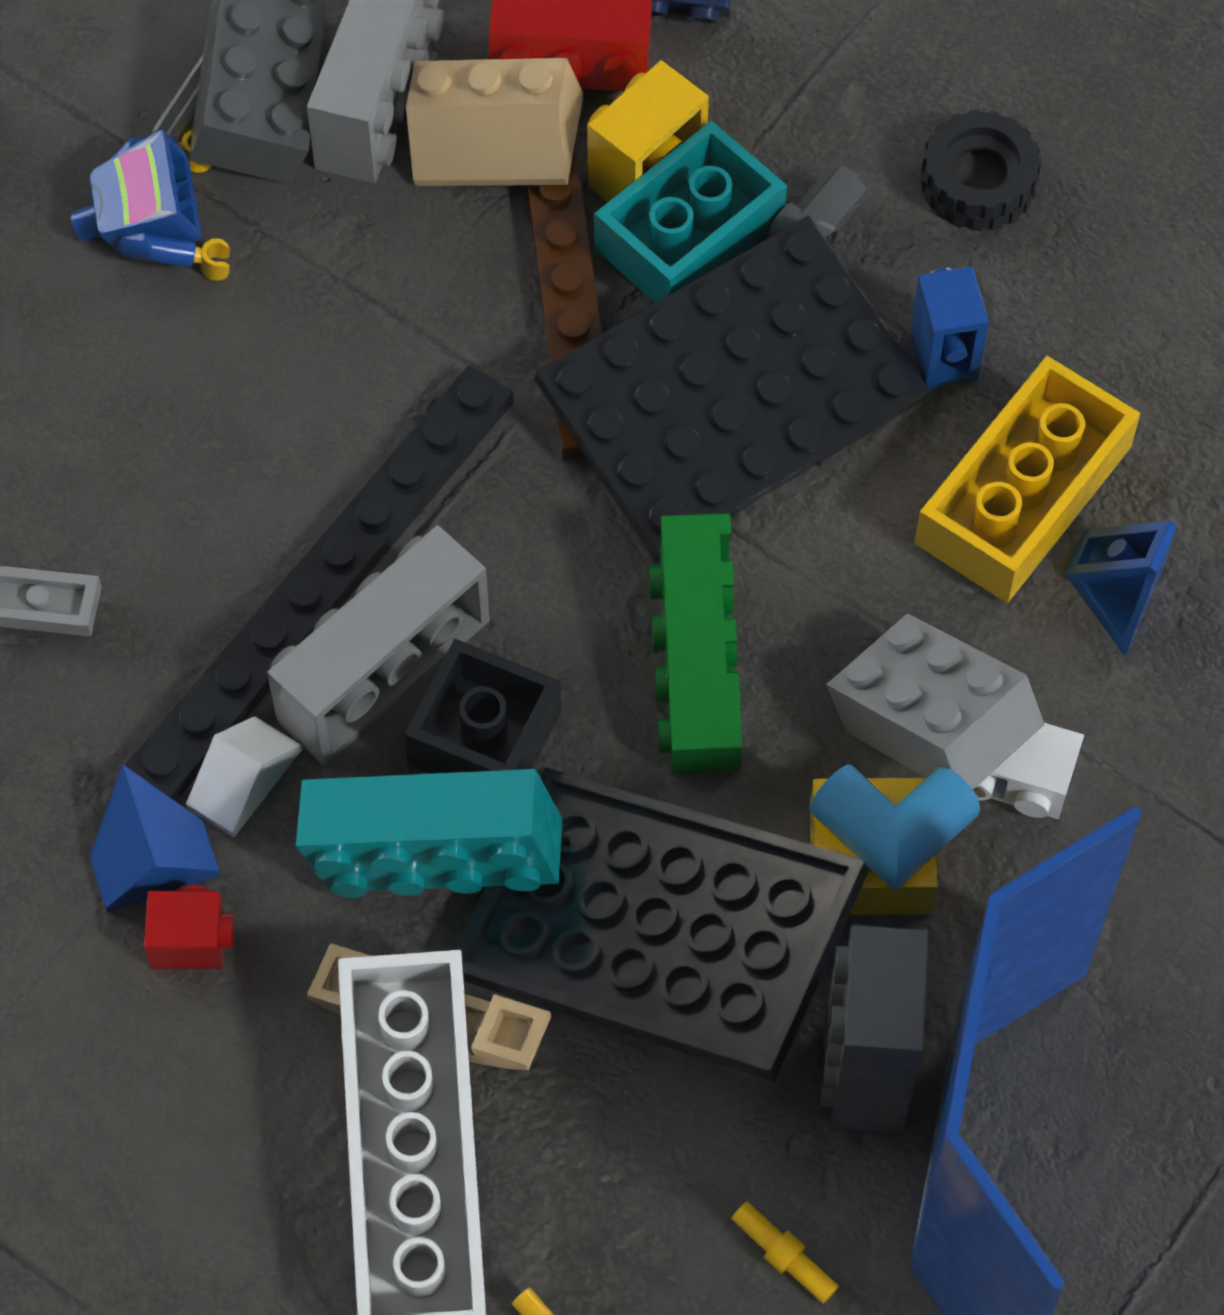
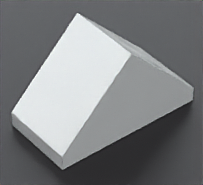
(240, 773)

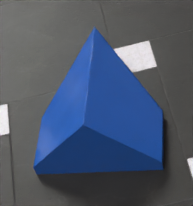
(1118, 572)
(148, 844)

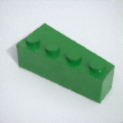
(697, 644)

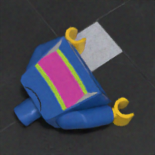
(150, 206)

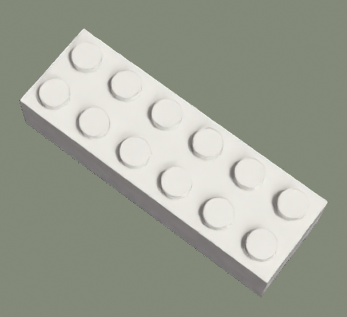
(410, 1135)

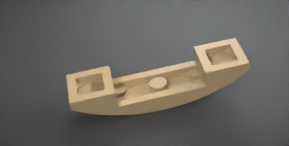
(498, 1031)

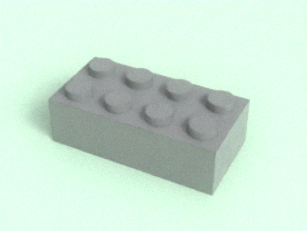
(368, 84)
(378, 644)

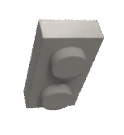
(48, 600)

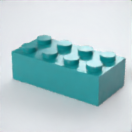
(430, 832)

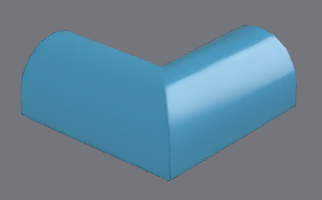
(892, 836)

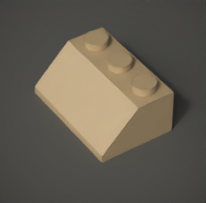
(493, 121)

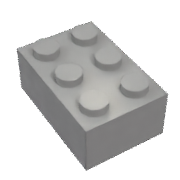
(935, 702)

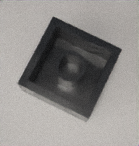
(482, 714)

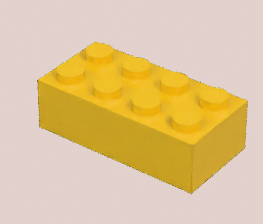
(1026, 479)

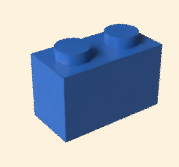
(949, 327)

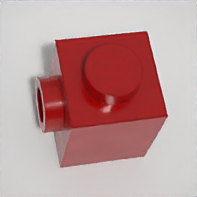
(187, 929)

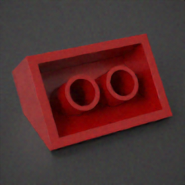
(600, 38)

